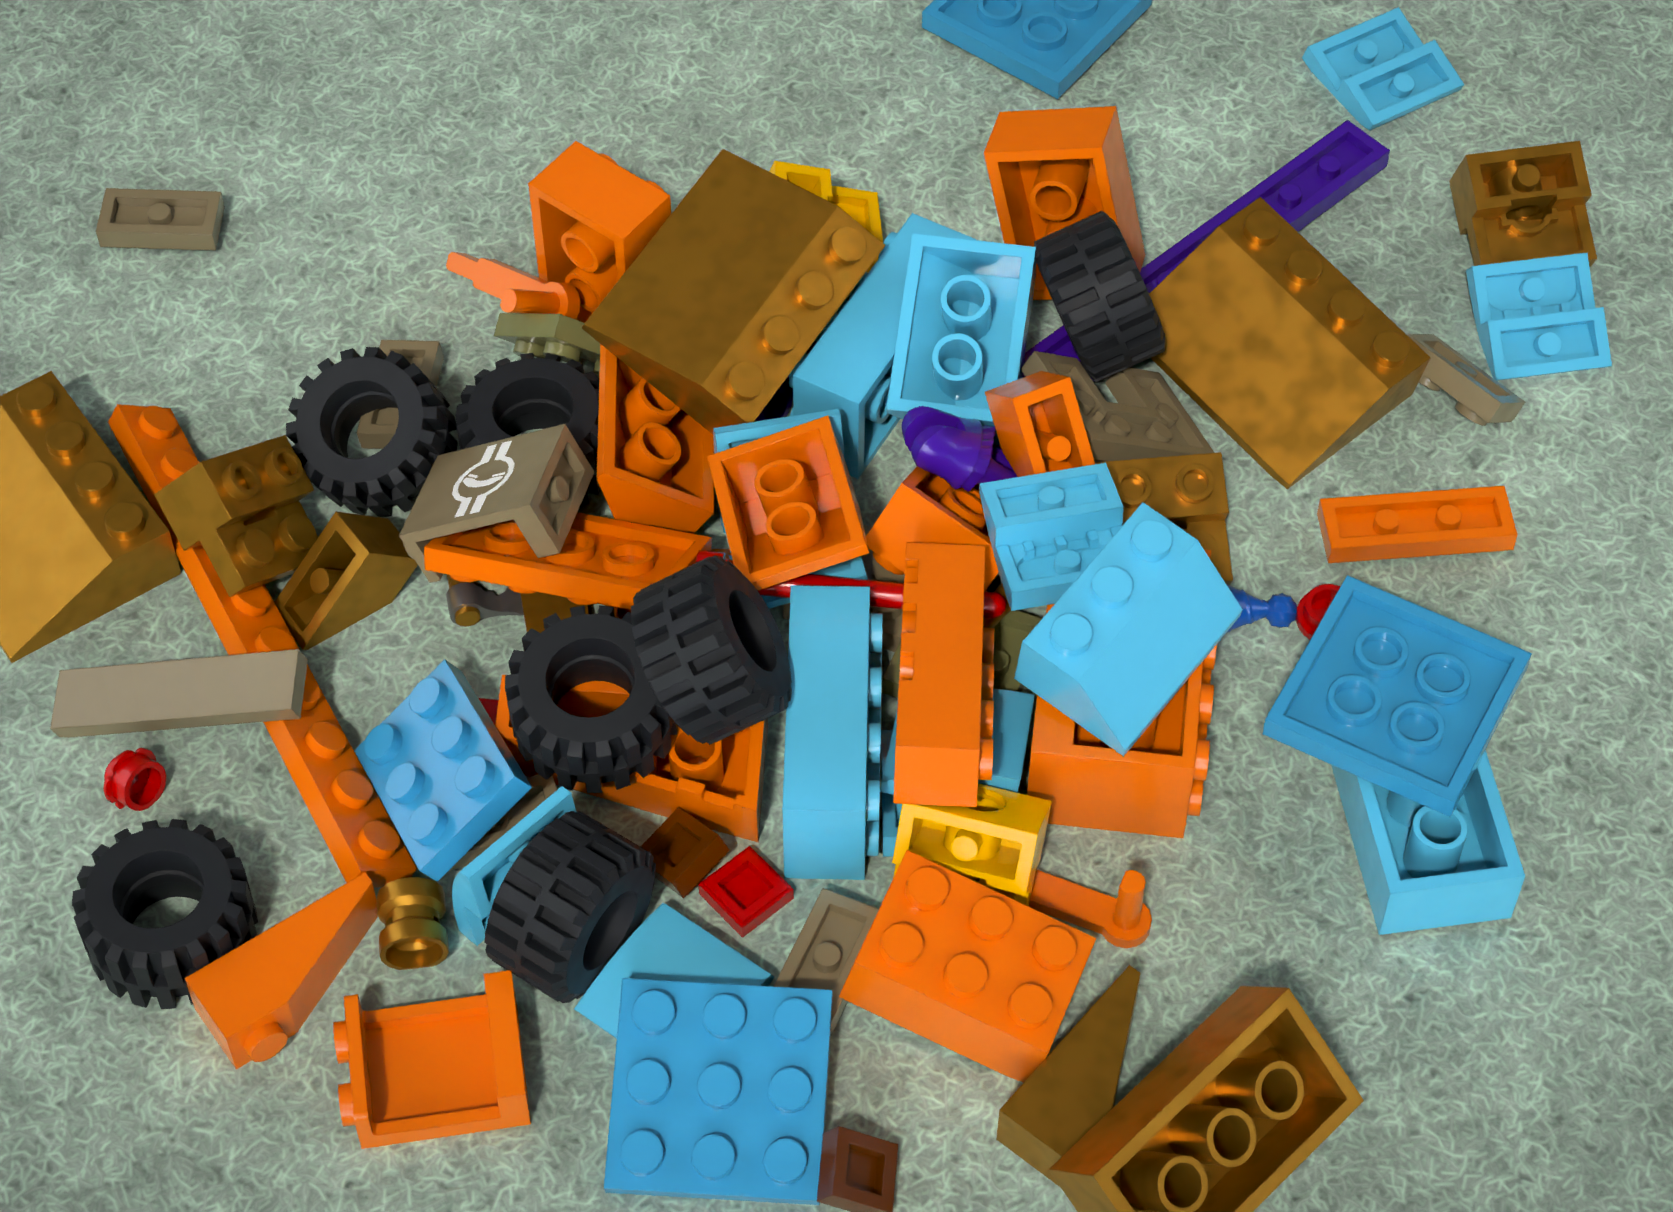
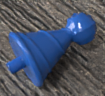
(1278, 610)

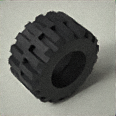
(1100, 296)
(530, 397)
(335, 405)
(711, 650)
(582, 747)
(148, 869)
(569, 905)

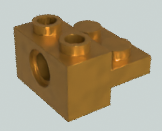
(1524, 203)
(1183, 490)
(244, 513)

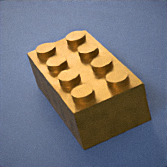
(1216, 1115)

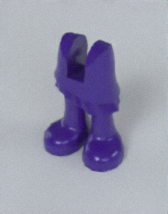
(954, 448)

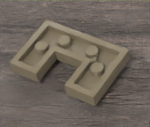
(1142, 423)

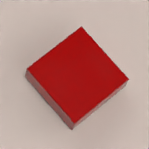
(746, 891)

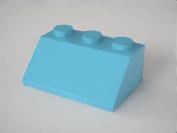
(961, 325)
(1129, 630)

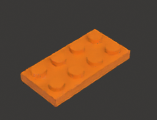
(598, 563)

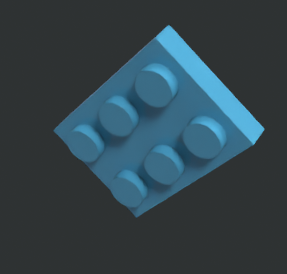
(442, 770)

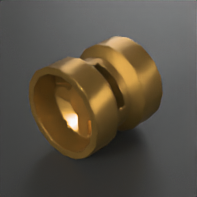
(412, 928)

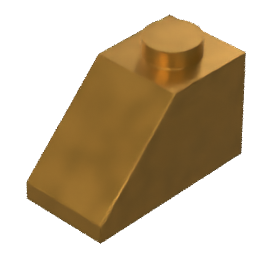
(344, 577)

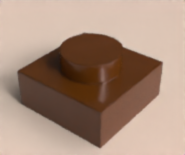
(684, 851)
(857, 1171)

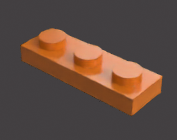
(1416, 524)

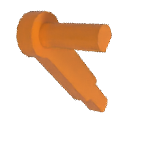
(516, 289)
(1120, 920)

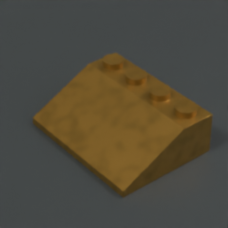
(733, 291)
(1280, 344)
(70, 522)

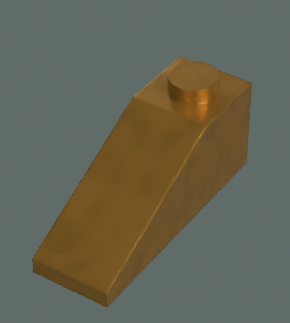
(1073, 1083)

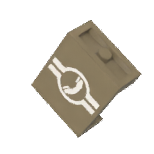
(521, 478)

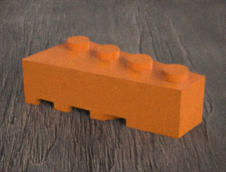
(944, 678)
(710, 782)

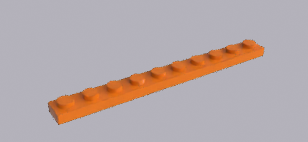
(250, 622)

